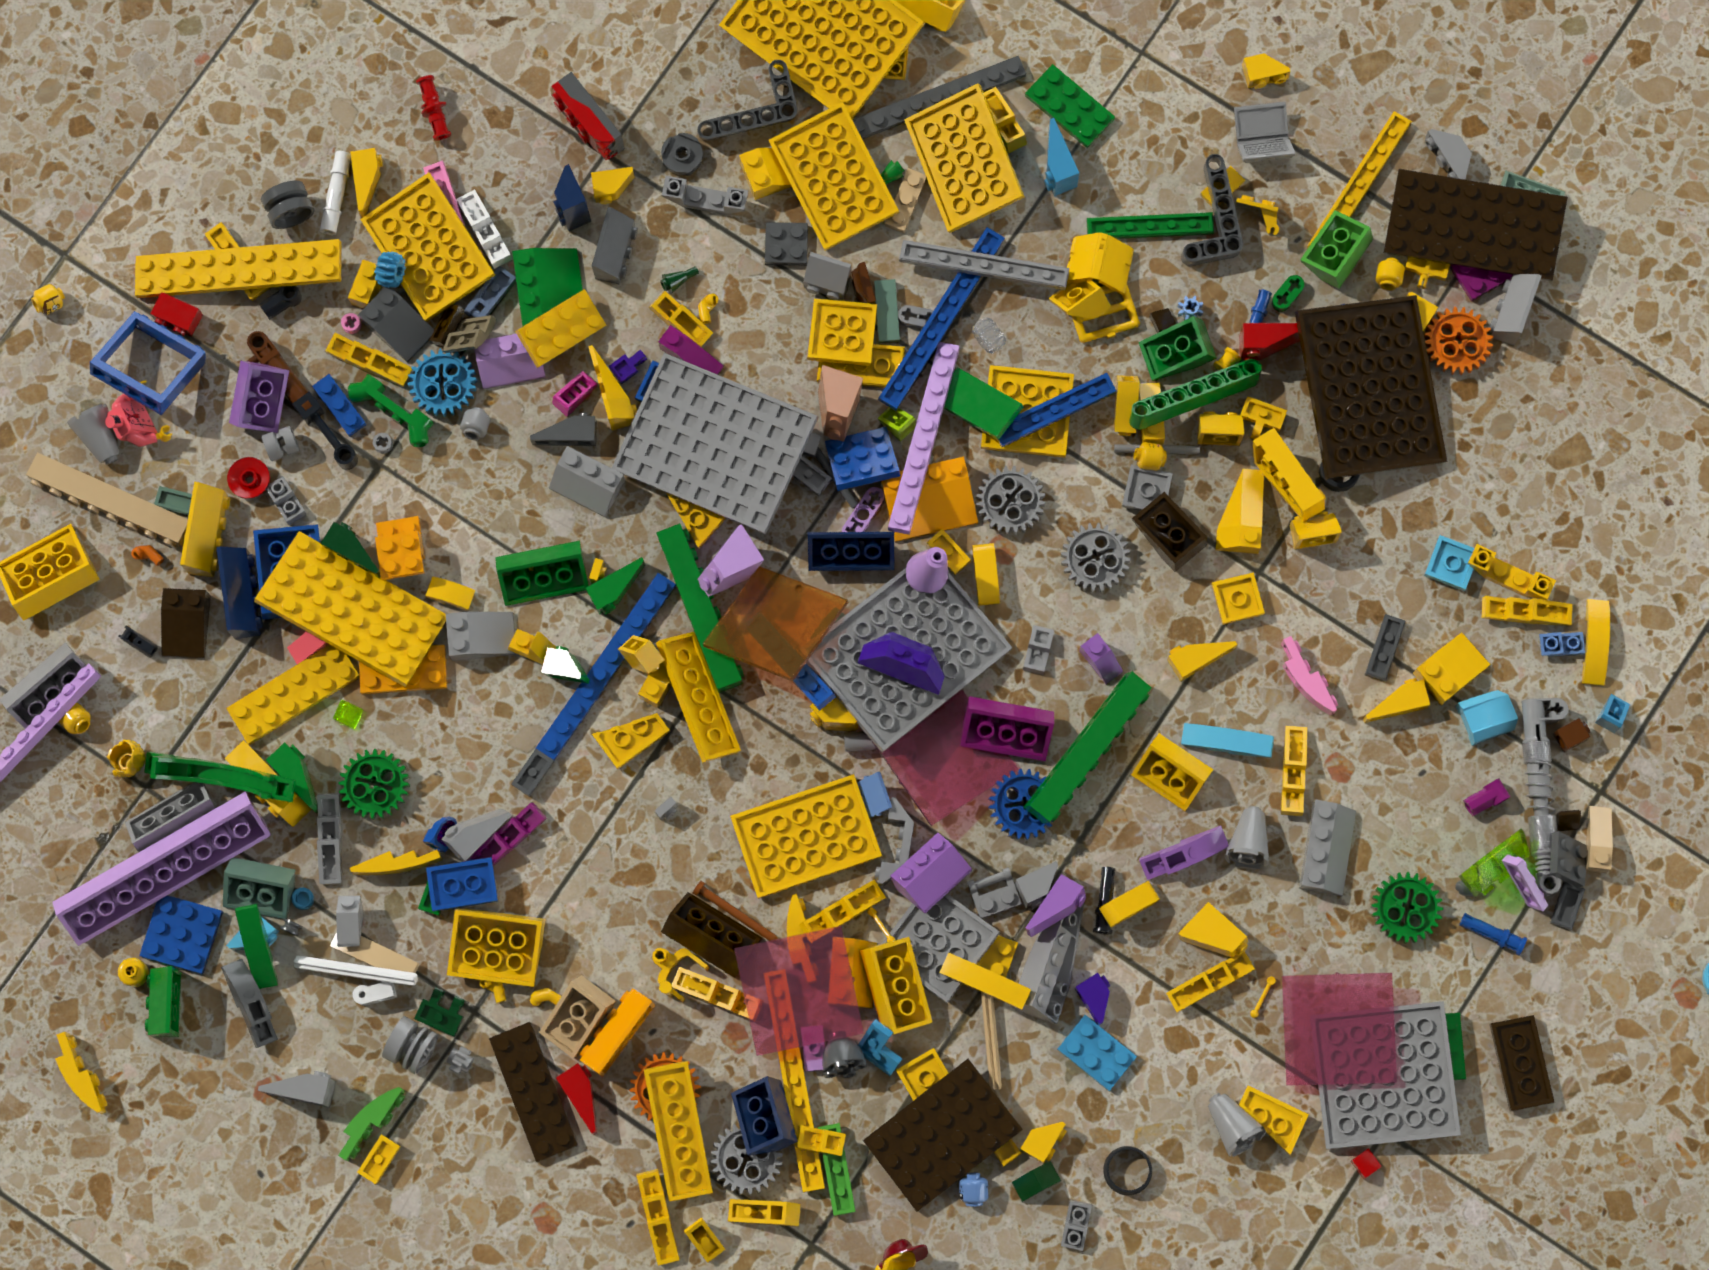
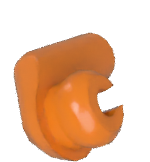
(147, 552)

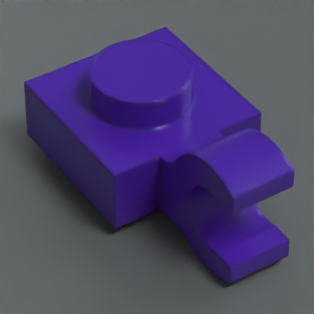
(625, 367)

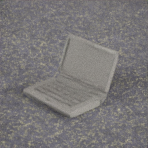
(1262, 132)

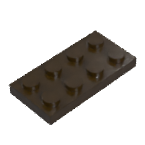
(1521, 1063)

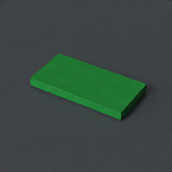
(981, 404)

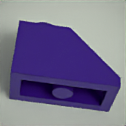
(1095, 995)

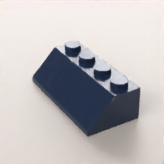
(850, 551)
(239, 592)

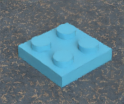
(1450, 564)

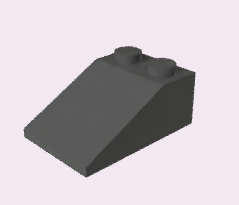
(396, 323)

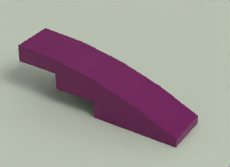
(510, 835)

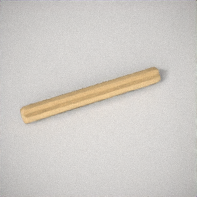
(991, 1042)

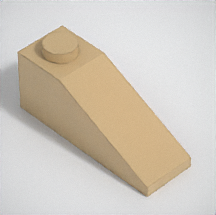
(1599, 839)

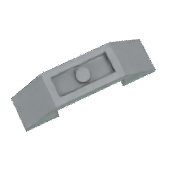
(704, 199)
(896, 815)

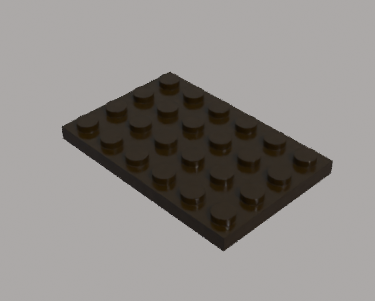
(942, 1135)

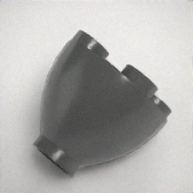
(842, 1058)

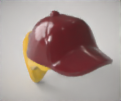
(902, 1255)

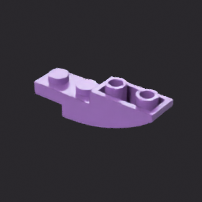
(1184, 853)

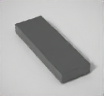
(1385, 647)

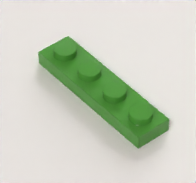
(838, 1179)

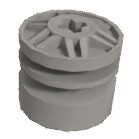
(413, 1047)

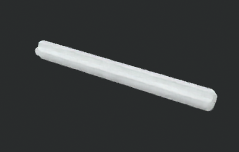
(355, 970)

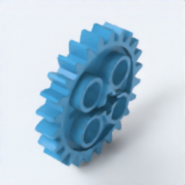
(423, 384)

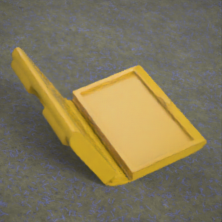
(1100, 258)

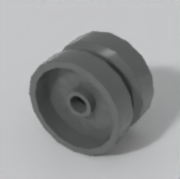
(287, 204)

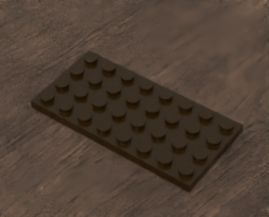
(1475, 224)

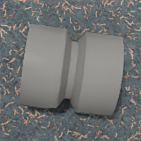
(273, 445)

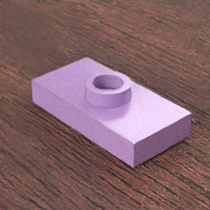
(813, 1056)

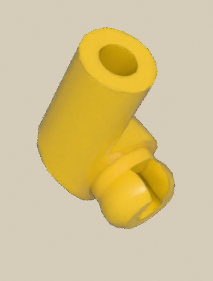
(495, 987)

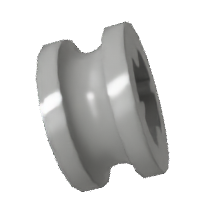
(385, 437)

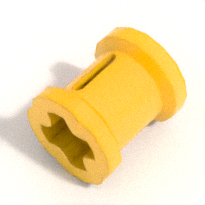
(1228, 359)

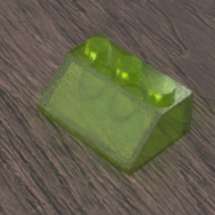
(1490, 867)

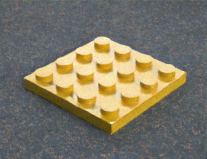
(1032, 389)

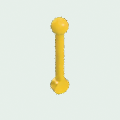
(872, 912)
(1270, 981)

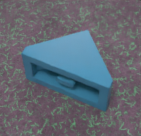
(1613, 714)

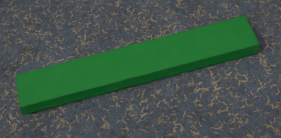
(1153, 225)

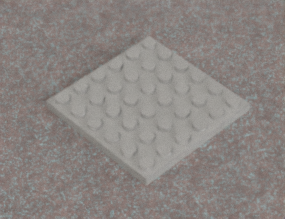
(1413, 1108)

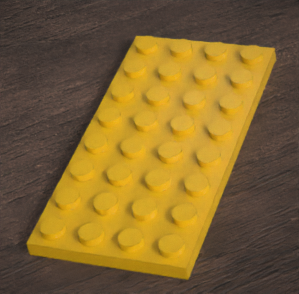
(351, 609)

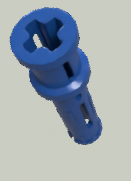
(1502, 937)

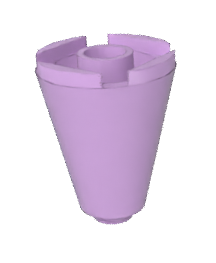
(928, 570)

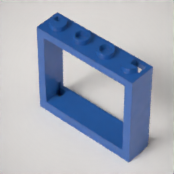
(135, 389)

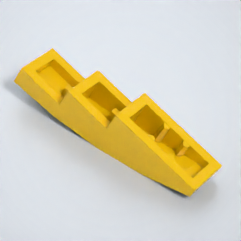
(369, 360)
(1527, 611)
(1294, 771)
(388, 864)
(845, 909)
(985, 981)
(1210, 981)
(710, 991)
(658, 1217)

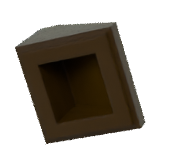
(1162, 319)
(1568, 820)

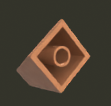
(838, 401)

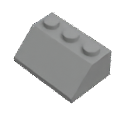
(1514, 307)
(586, 481)

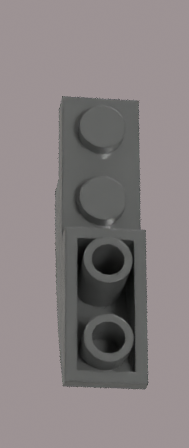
(250, 1001)

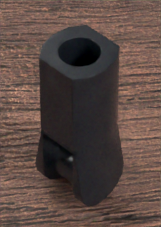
(139, 643)

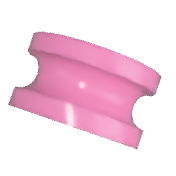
(344, 322)

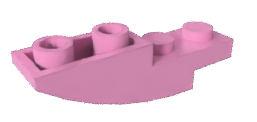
(1312, 685)

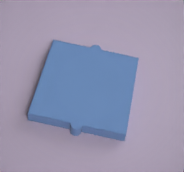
(874, 794)

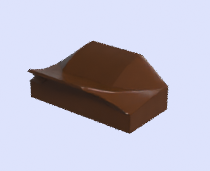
(862, 285)

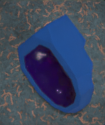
(437, 832)

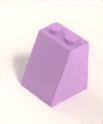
(731, 564)

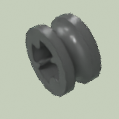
(291, 927)

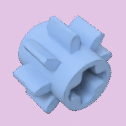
(1192, 304)

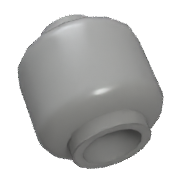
(475, 423)

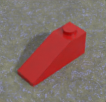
(580, 1092)

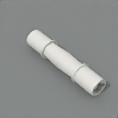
(335, 193)

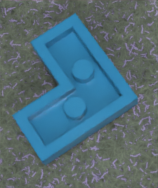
(874, 1048)

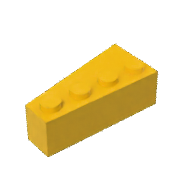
(1287, 475)

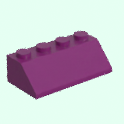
(1007, 728)

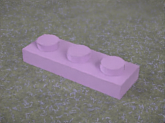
(1525, 882)

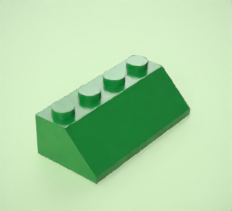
(542, 573)

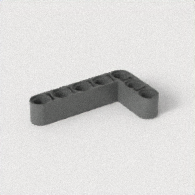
(756, 113)
(1221, 216)

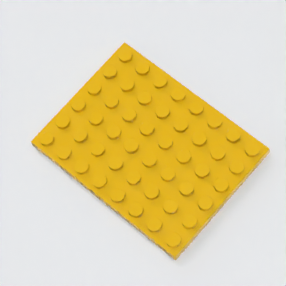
(829, 46)

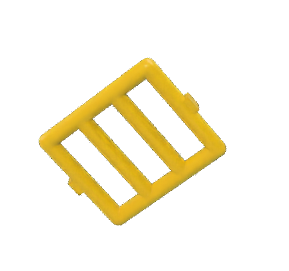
(1111, 331)

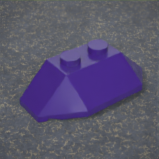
(904, 660)

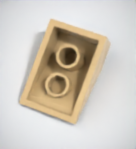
(577, 1016)

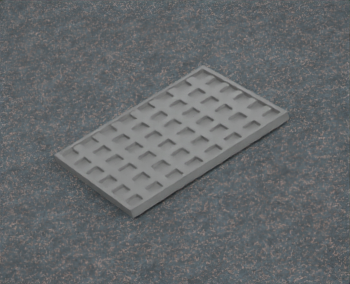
(715, 443)

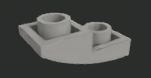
(286, 500)
(1076, 1225)

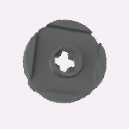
(678, 143)

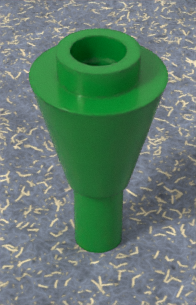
(892, 172)

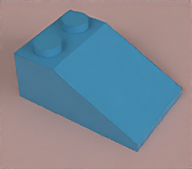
(1061, 169)

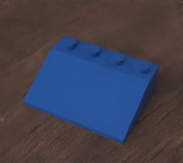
(269, 549)

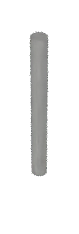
(1170, 449)

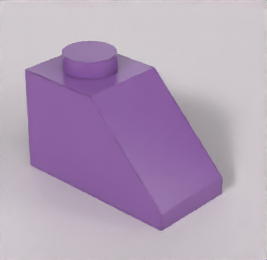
(1101, 658)

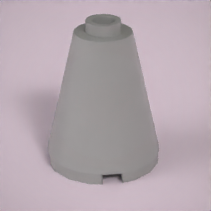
(95, 433)
(1249, 841)
(1234, 1124)

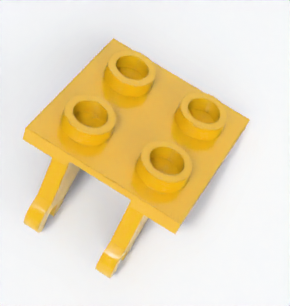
(1268, 211)

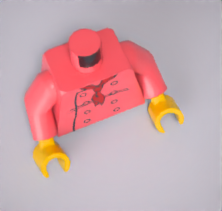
(133, 422)

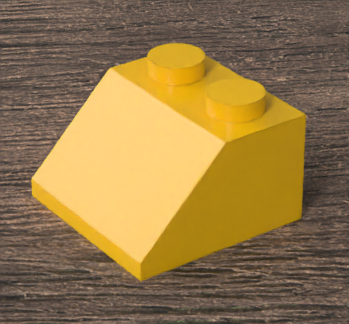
(763, 172)
(1220, 429)
(1316, 531)
(833, 717)

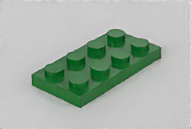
(1069, 106)

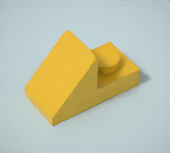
(530, 646)
(704, 1239)

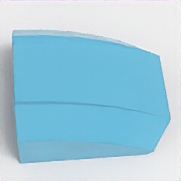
(1487, 716)

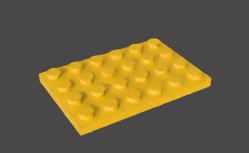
(964, 158)
(833, 176)
(436, 246)
(806, 836)

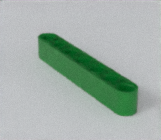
(1195, 394)

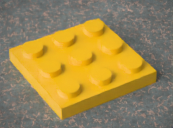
(842, 332)

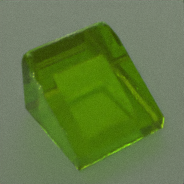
(347, 714)

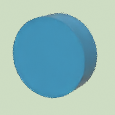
(302, 898)

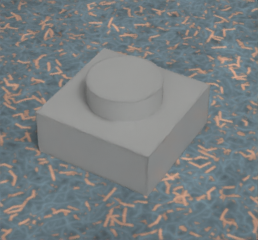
(666, 809)

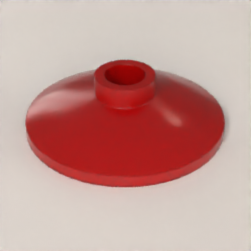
(246, 468)

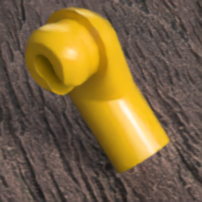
(706, 306)
(542, 995)

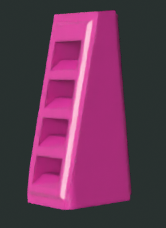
(561, 396)

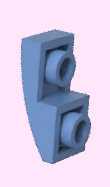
(1562, 644)

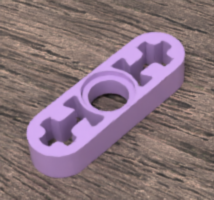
(861, 506)

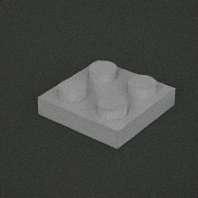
(1144, 487)

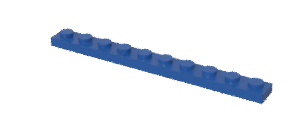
(936, 326)
(605, 667)

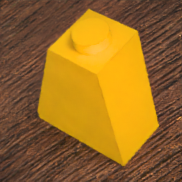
(1126, 395)
(1214, 932)

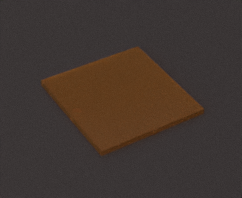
(775, 623)

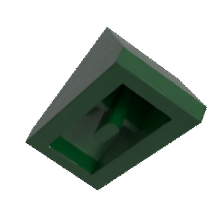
(1036, 1181)

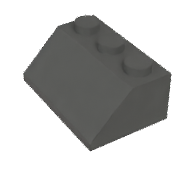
(614, 247)

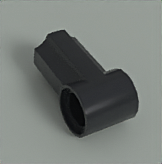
(278, 302)

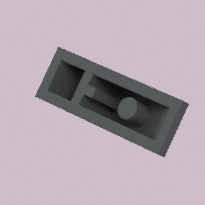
(570, 432)

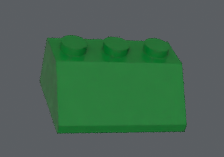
(163, 1002)

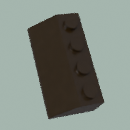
(708, 933)

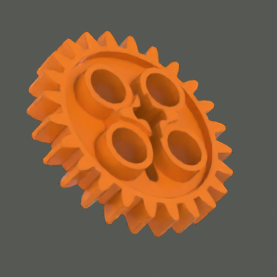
(1455, 322)
(640, 1082)

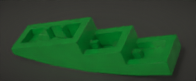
(256, 946)

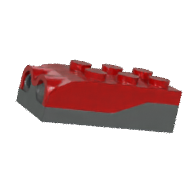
(586, 117)

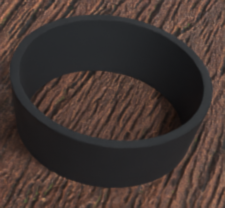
(1110, 1183)

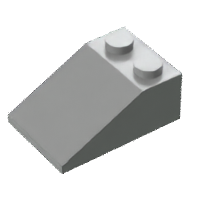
(479, 634)
(307, 1088)

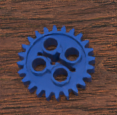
(1021, 784)

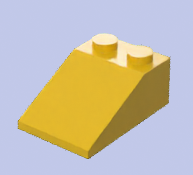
(1451, 668)

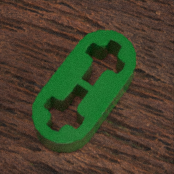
(1284, 290)

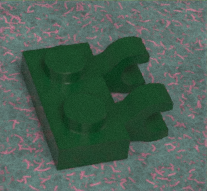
(439, 1017)

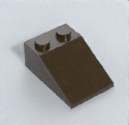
(1170, 531)
(184, 622)

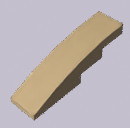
(378, 955)

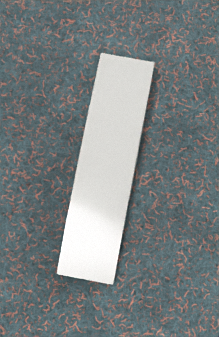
(484, 229)

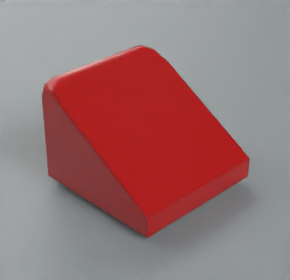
(1365, 1163)

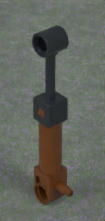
(299, 396)

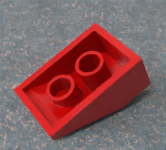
(1265, 339)

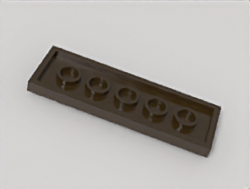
(533, 1092)

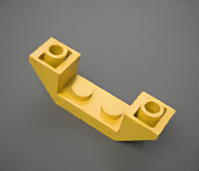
(1509, 576)

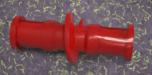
(432, 107)

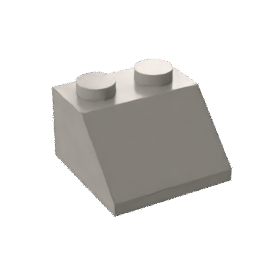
(827, 276)
(1036, 885)

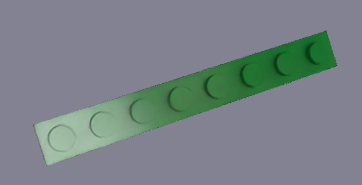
(697, 603)
(1088, 747)

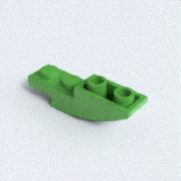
(377, 1113)

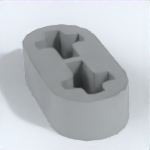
(915, 311)

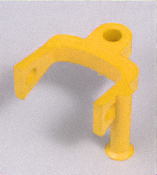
(668, 964)

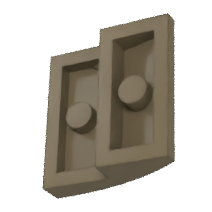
(470, 334)

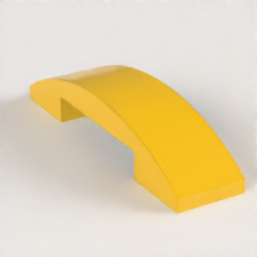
(1596, 642)

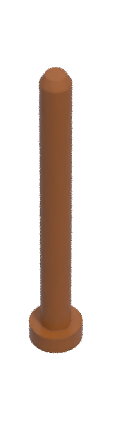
(700, 889)

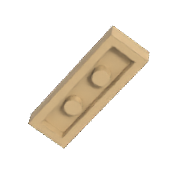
(906, 200)

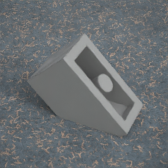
(349, 921)

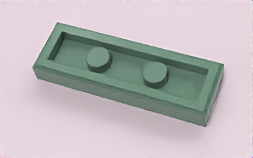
(887, 311)

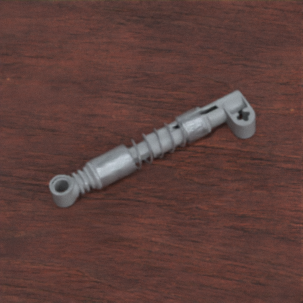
(1538, 758)

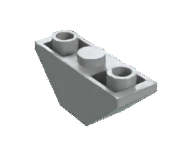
(1450, 152)

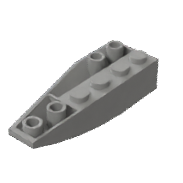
(1051, 968)

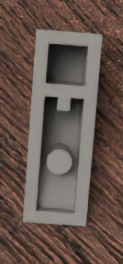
(469, 835)

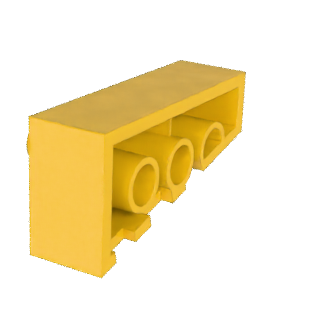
(246, 757)

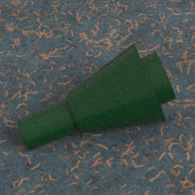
(674, 280)

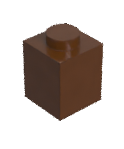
(1572, 734)

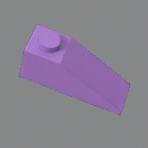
(1058, 904)

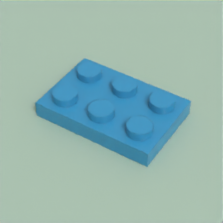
(1097, 1053)

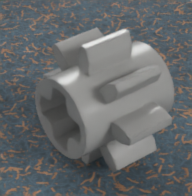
(460, 1060)

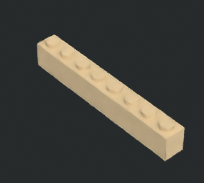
(107, 499)

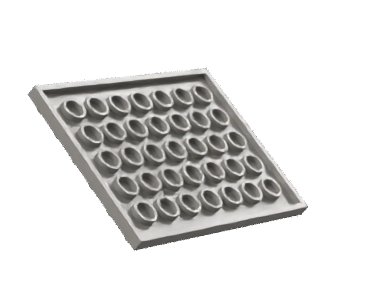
(942, 620)

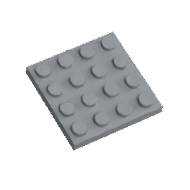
(940, 931)

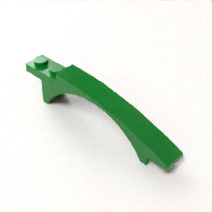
(209, 772)

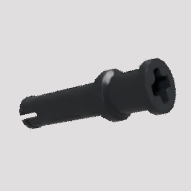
(1105, 896)

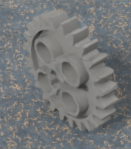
(995, 490)
(1104, 574)
(728, 1150)

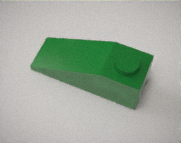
(612, 588)

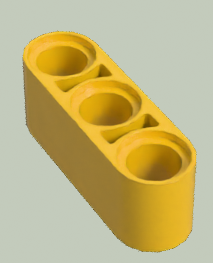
(986, 574)
(1129, 904)

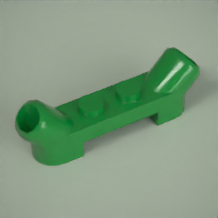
(373, 390)

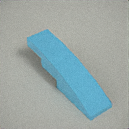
(1227, 740)

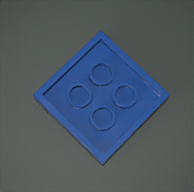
(862, 458)
(181, 934)

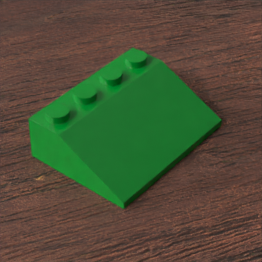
(545, 279)

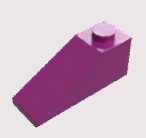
(682, 347)

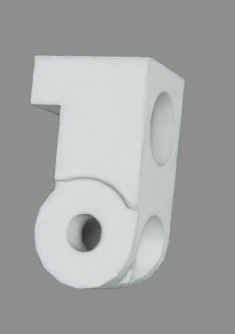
(374, 994)

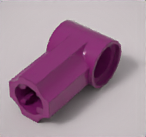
(1490, 795)

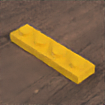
(222, 239)

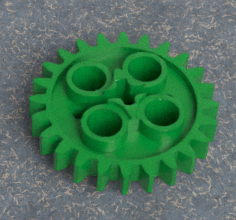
(380, 765)
(1426, 914)

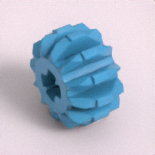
(390, 269)

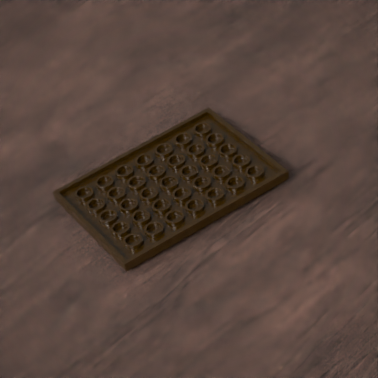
(1370, 387)

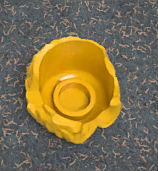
(126, 758)

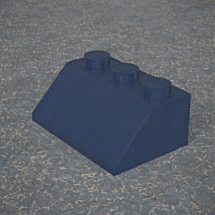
(570, 201)
(764, 1116)

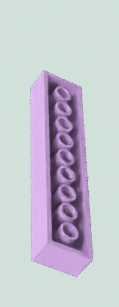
(161, 869)

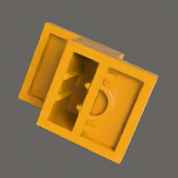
(400, 548)

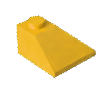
(1081, 300)

